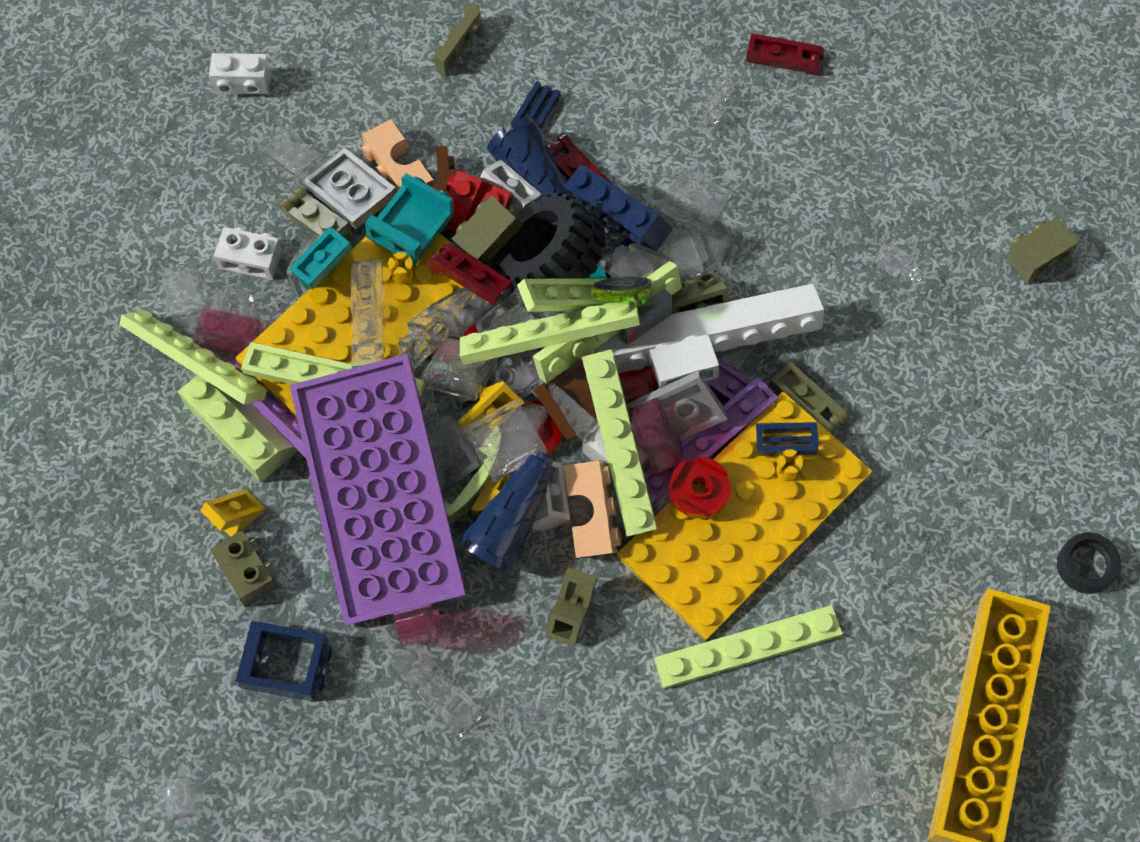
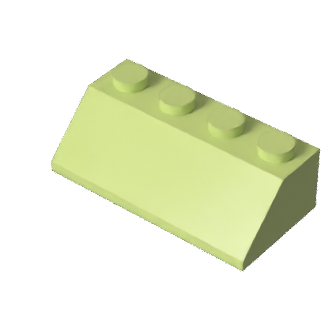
(238, 428)

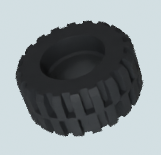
(554, 243)

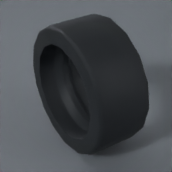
(1098, 543)

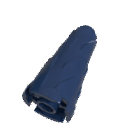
(528, 155)
(509, 517)

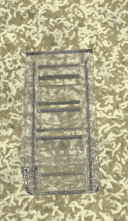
(580, 420)

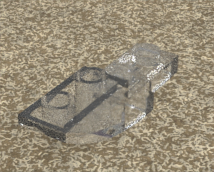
(367, 313)
(444, 318)

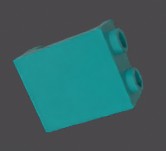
(411, 218)
(320, 258)

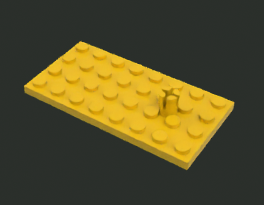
(323, 318)
(773, 508)

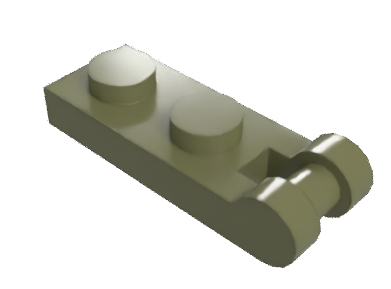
(458, 39)
(312, 214)
(809, 397)

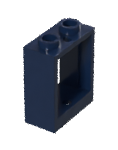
(252, 655)

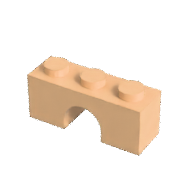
(384, 146)
(593, 482)

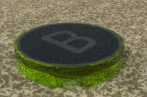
(619, 288)

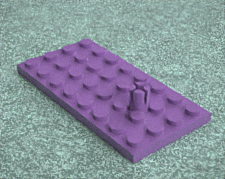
(377, 490)

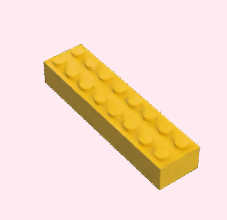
(990, 720)

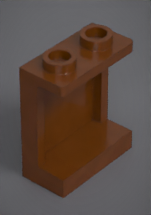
(576, 385)

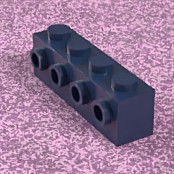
(618, 208)

